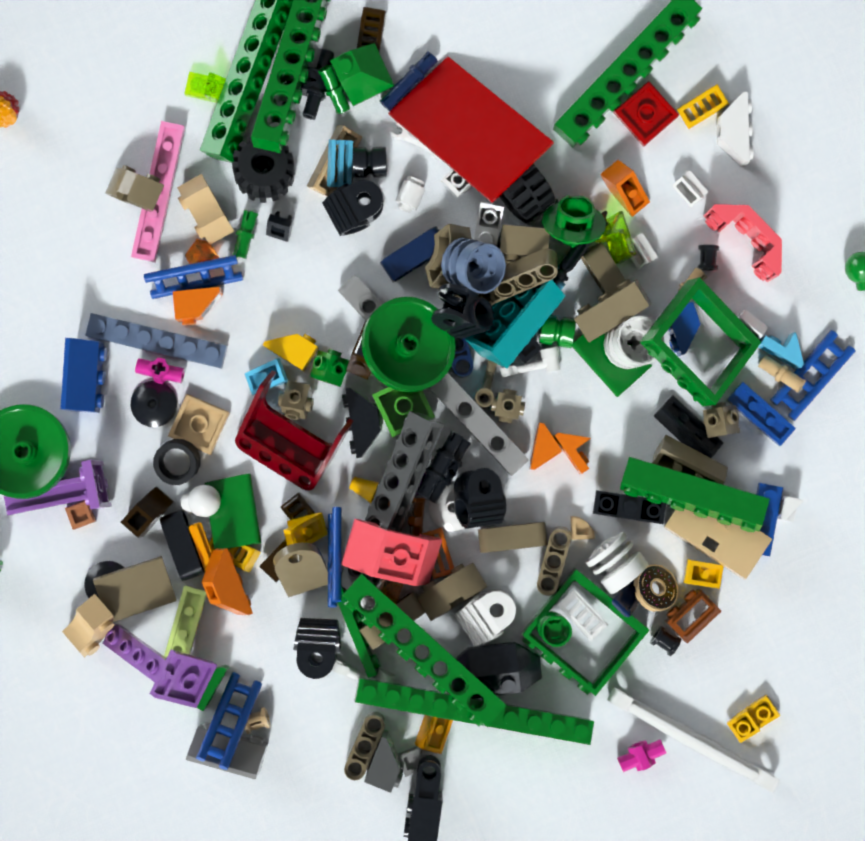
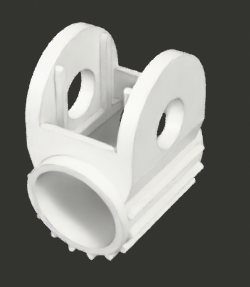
(479, 622)

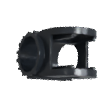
(345, 210)
(469, 312)
(479, 498)
(319, 637)

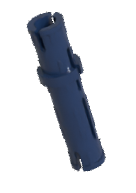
(404, 85)

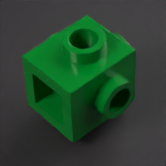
(329, 367)

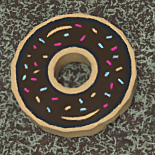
(667, 588)

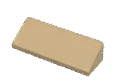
(318, 180)

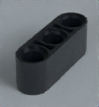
(181, 545)

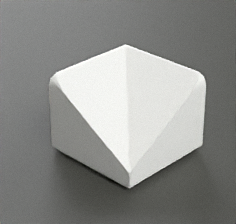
(788, 508)

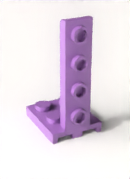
(89, 487)
(176, 678)

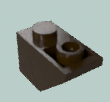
(147, 512)

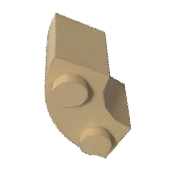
(205, 209)
(89, 626)

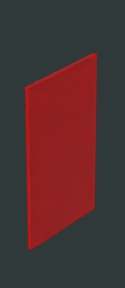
(470, 129)

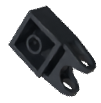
(425, 803)

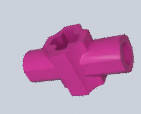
(170, 372)
(641, 755)

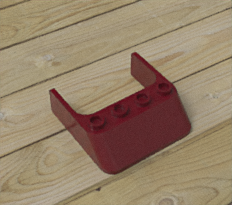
(285, 444)

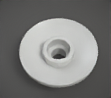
(440, 513)

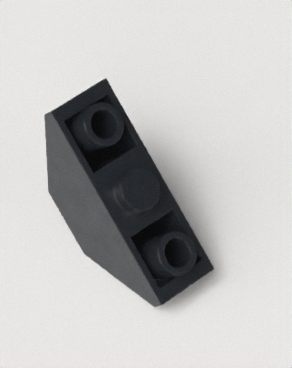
(365, 422)
(628, 507)

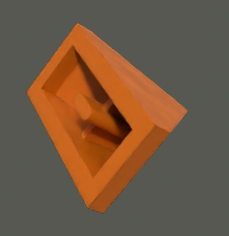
(544, 447)

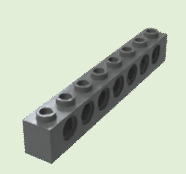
(409, 478)

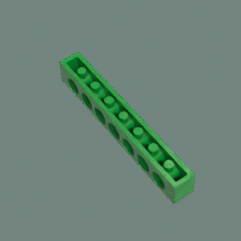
(245, 78)
(566, 126)
(263, 134)
(490, 705)

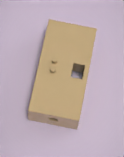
(723, 543)

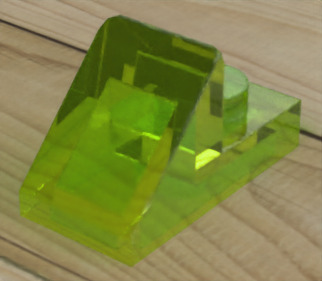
(204, 86)
(618, 238)

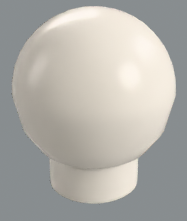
(201, 501)

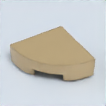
(581, 529)

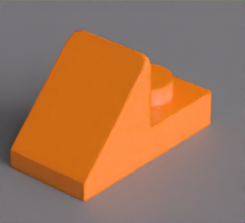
(569, 444)

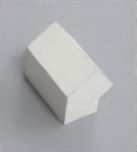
(690, 189)
(644, 252)
(753, 323)

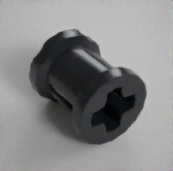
(708, 257)
(665, 641)

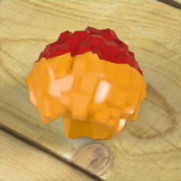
(8, 109)

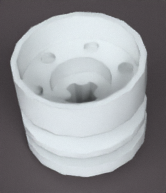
(620, 352)
(617, 563)

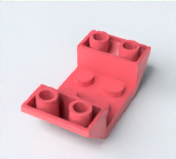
(762, 236)
(391, 554)

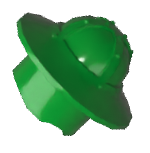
(574, 221)

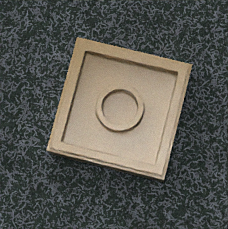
(199, 423)

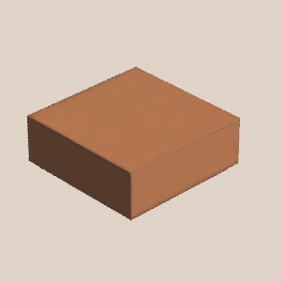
(80, 515)

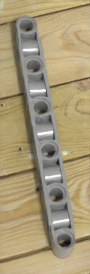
(449, 392)

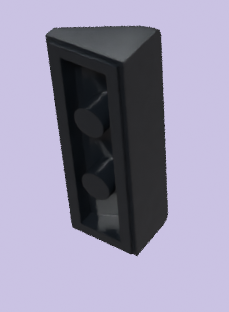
(687, 427)

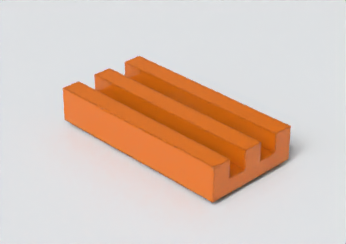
(443, 572)

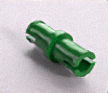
(334, 89)
(245, 234)

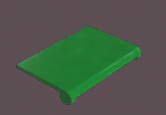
(615, 378)
(236, 519)

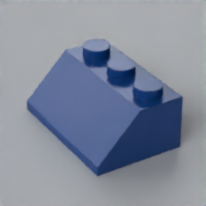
(83, 375)

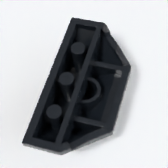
(500, 667)

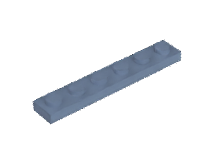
(156, 340)

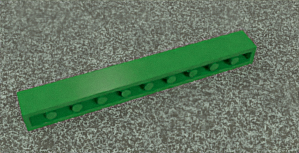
(439, 705)

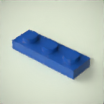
(761, 414)
(774, 493)

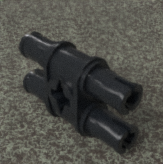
(315, 88)
(443, 467)

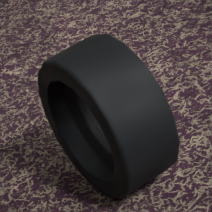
(164, 474)

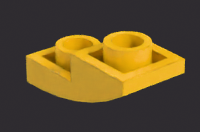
(753, 718)

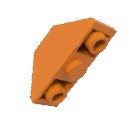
(224, 584)

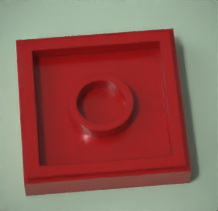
(646, 113)

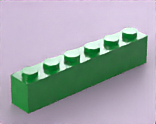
(694, 494)

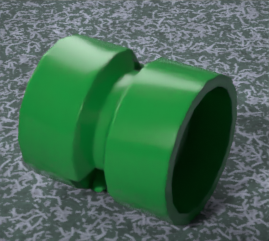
(558, 331)
(554, 629)

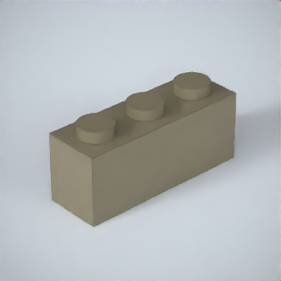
(612, 309)
(685, 459)

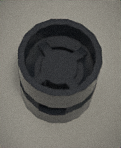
(369, 162)

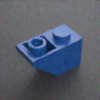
(684, 330)

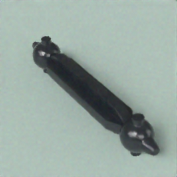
(572, 259)

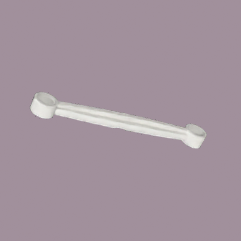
(693, 740)

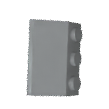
(246, 759)

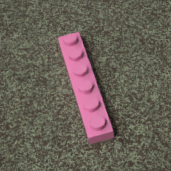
(164, 167)

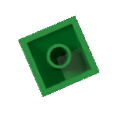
(362, 73)

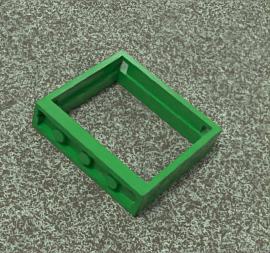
(724, 318)
(566, 669)

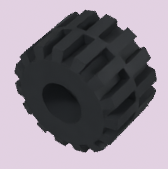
(252, 160)
(528, 195)

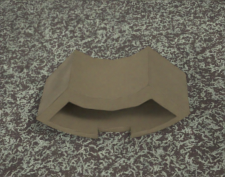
(135, 188)
(442, 240)
(451, 591)

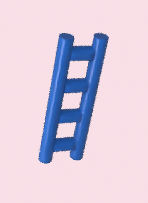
(202, 267)
(827, 375)
(334, 557)
(217, 728)

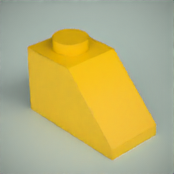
(294, 349)

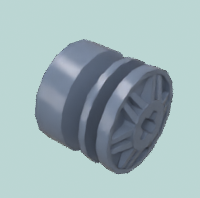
(473, 265)

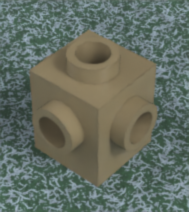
(296, 400)
(504, 415)
(721, 420)

